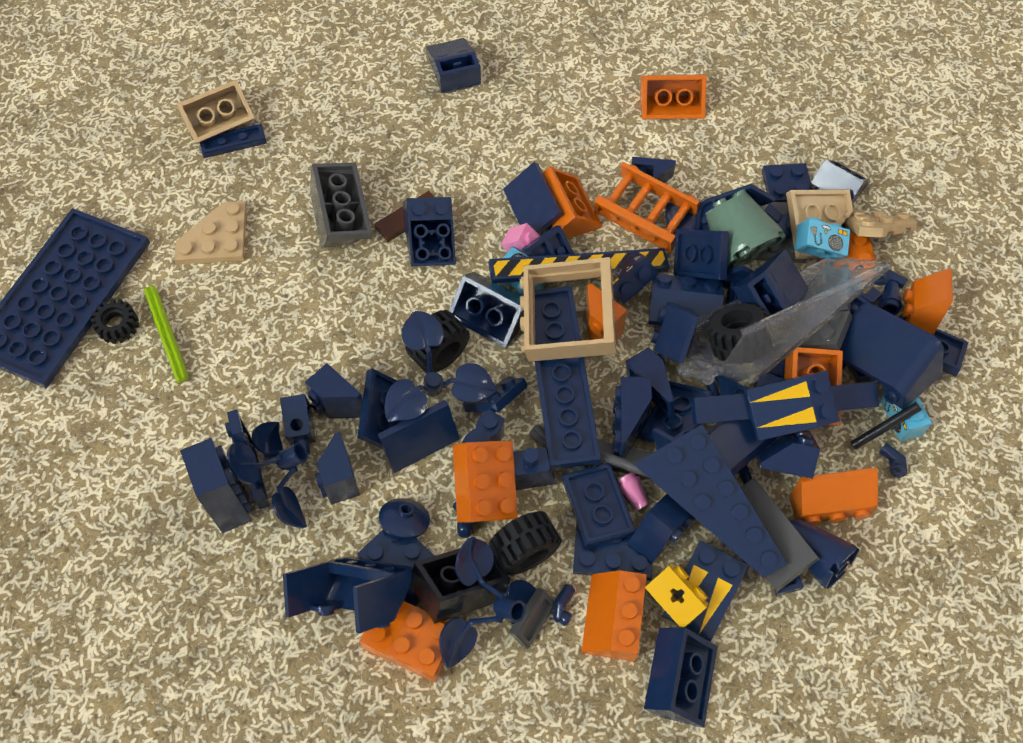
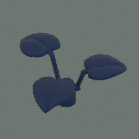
(406, 401)
(244, 467)
(473, 563)

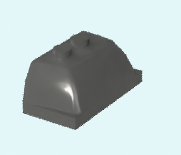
(338, 204)

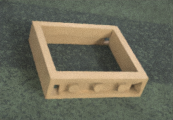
(563, 272)

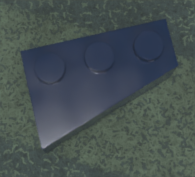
(660, 527)

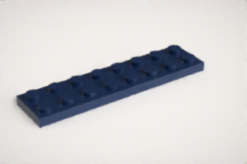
(564, 384)

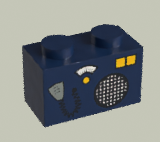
(632, 276)

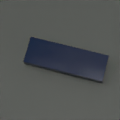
(233, 141)

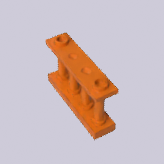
(645, 226)

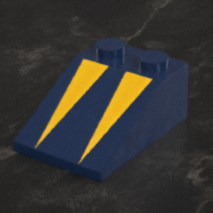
(792, 405)
(719, 579)

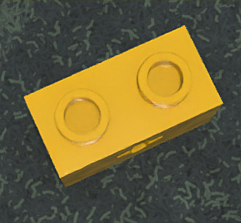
(681, 609)

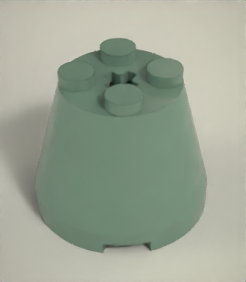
(748, 226)

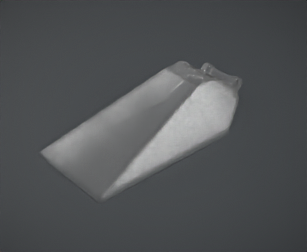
(766, 343)

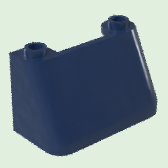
(892, 353)

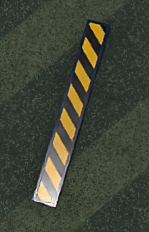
(512, 269)

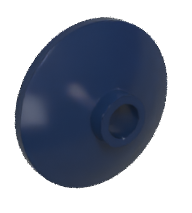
(404, 518)

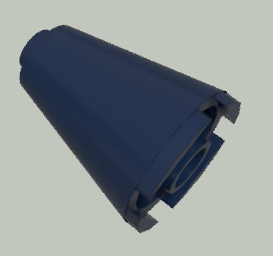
(832, 550)

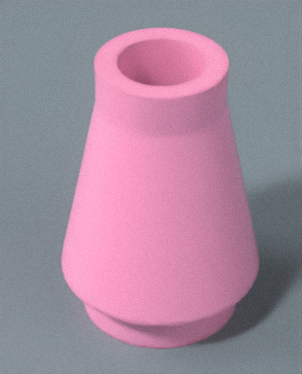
(633, 490)

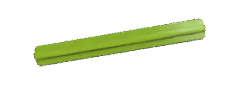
(166, 334)

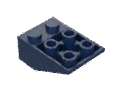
(454, 64)
(429, 231)
(773, 284)
(631, 412)

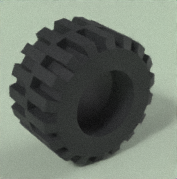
(726, 326)
(454, 342)
(525, 542)

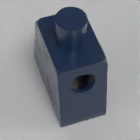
(298, 415)
(532, 468)

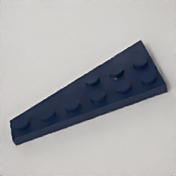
(705, 487)

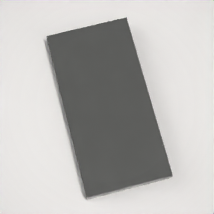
(789, 542)

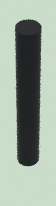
(886, 425)

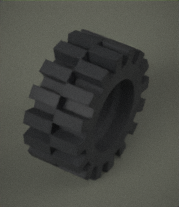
(112, 310)

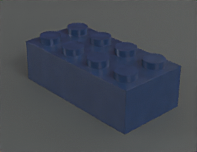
(216, 485)

